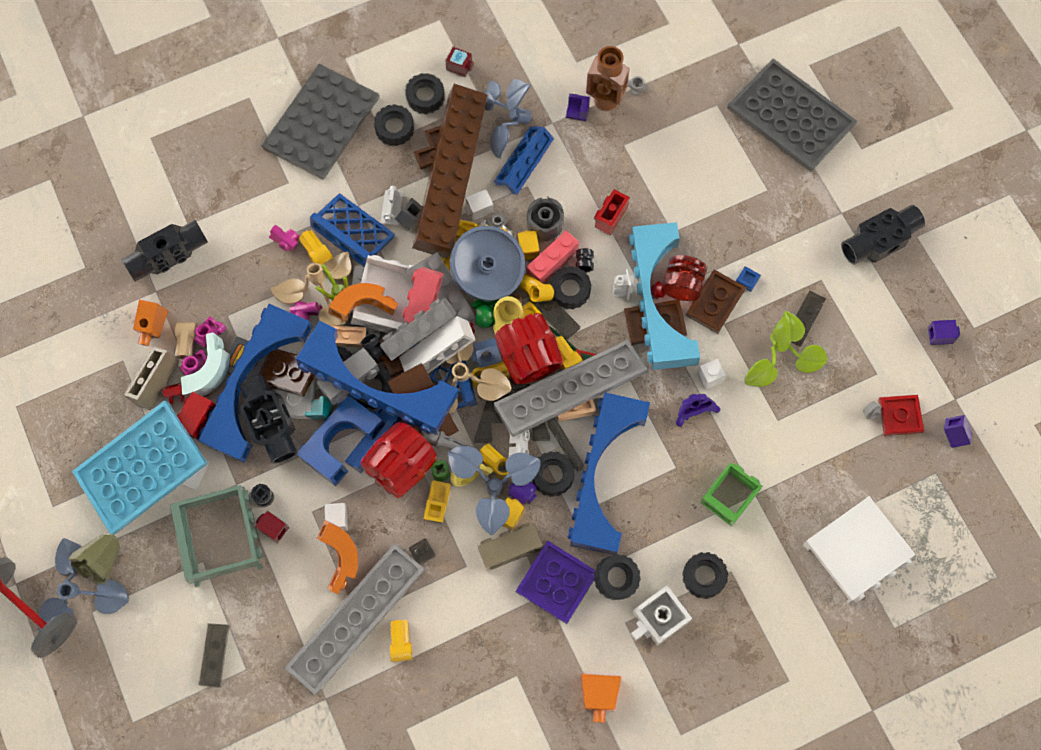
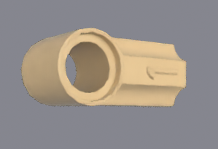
(185, 337)

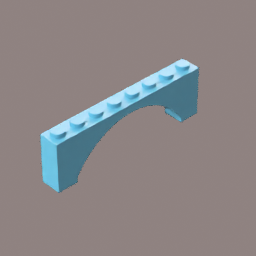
(665, 344)

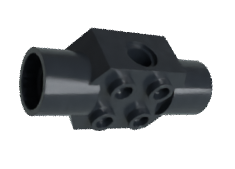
(883, 234)
(164, 249)
(267, 419)

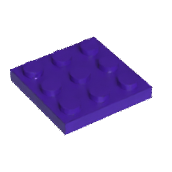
(556, 582)

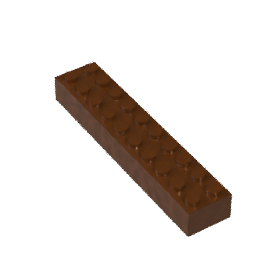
(450, 171)

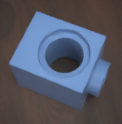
(491, 358)

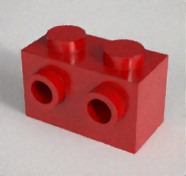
(611, 212)
(195, 414)

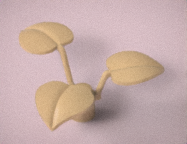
(292, 290)
(492, 382)

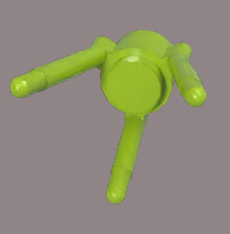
(336, 287)

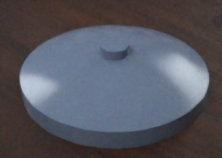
(487, 263)

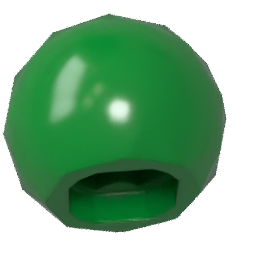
(485, 316)

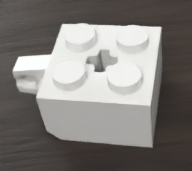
(660, 629)

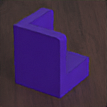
(578, 107)
(958, 431)

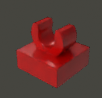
(173, 390)

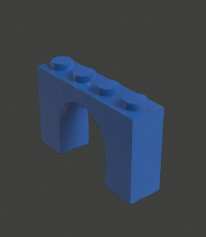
(347, 416)

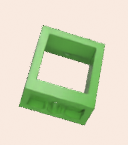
(721, 510)

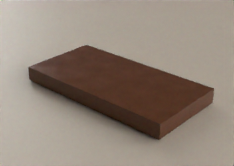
(416, 380)

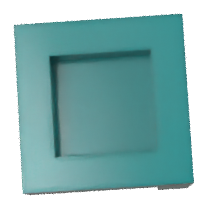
(320, 409)

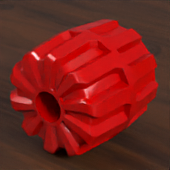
(529, 349)
(399, 459)

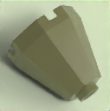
(96, 558)

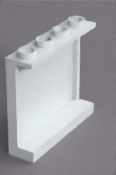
(396, 284)
(860, 549)

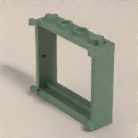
(185, 539)

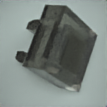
(422, 551)

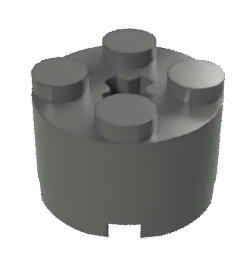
(545, 218)

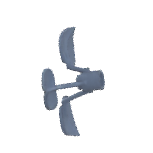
(515, 94)
(493, 513)
(108, 599)

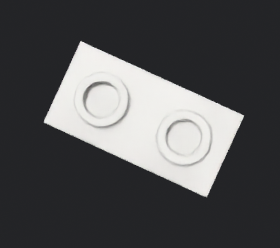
(391, 206)
(623, 285)
(521, 443)

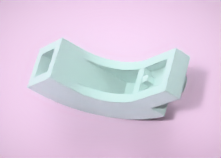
(212, 372)

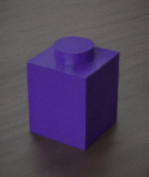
(943, 332)

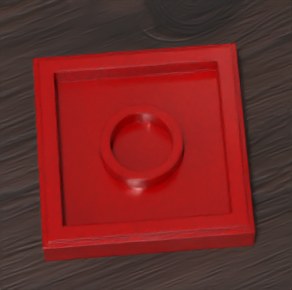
(901, 415)

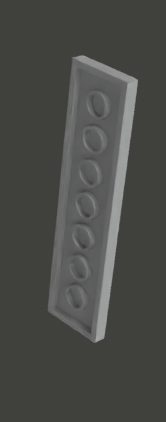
(569, 388)
(354, 619)

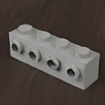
(422, 326)

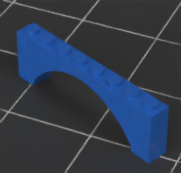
(273, 331)
(422, 408)
(591, 527)

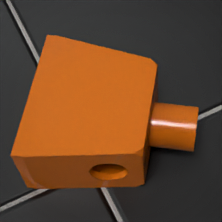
(149, 321)
(600, 694)

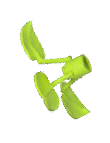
(786, 330)

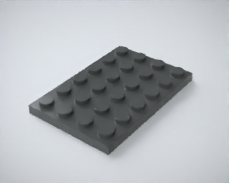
(792, 114)
(320, 121)

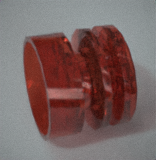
(684, 278)

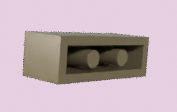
(151, 378)
(510, 546)

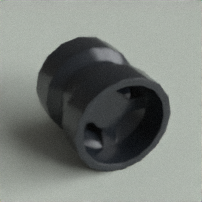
(584, 259)
(372, 345)
(266, 496)

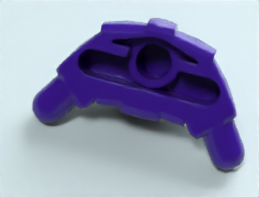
(694, 406)

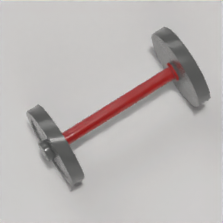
(52, 633)

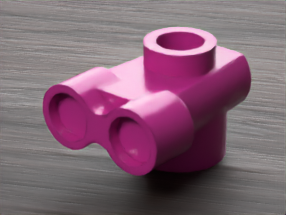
(287, 240)
(304, 310)
(209, 326)
(193, 364)

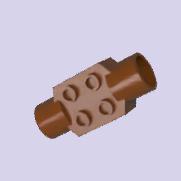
(607, 76)

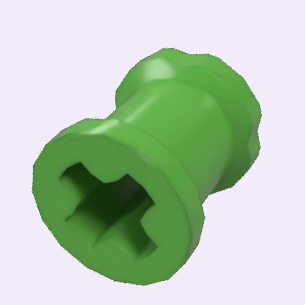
(442, 476)

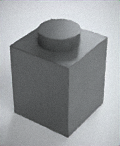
(409, 214)

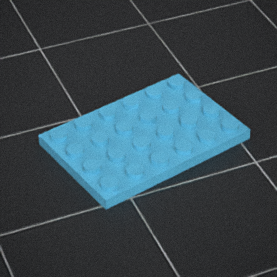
(139, 467)

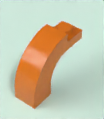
(358, 295)
(346, 552)

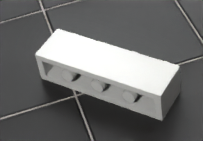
(439, 345)

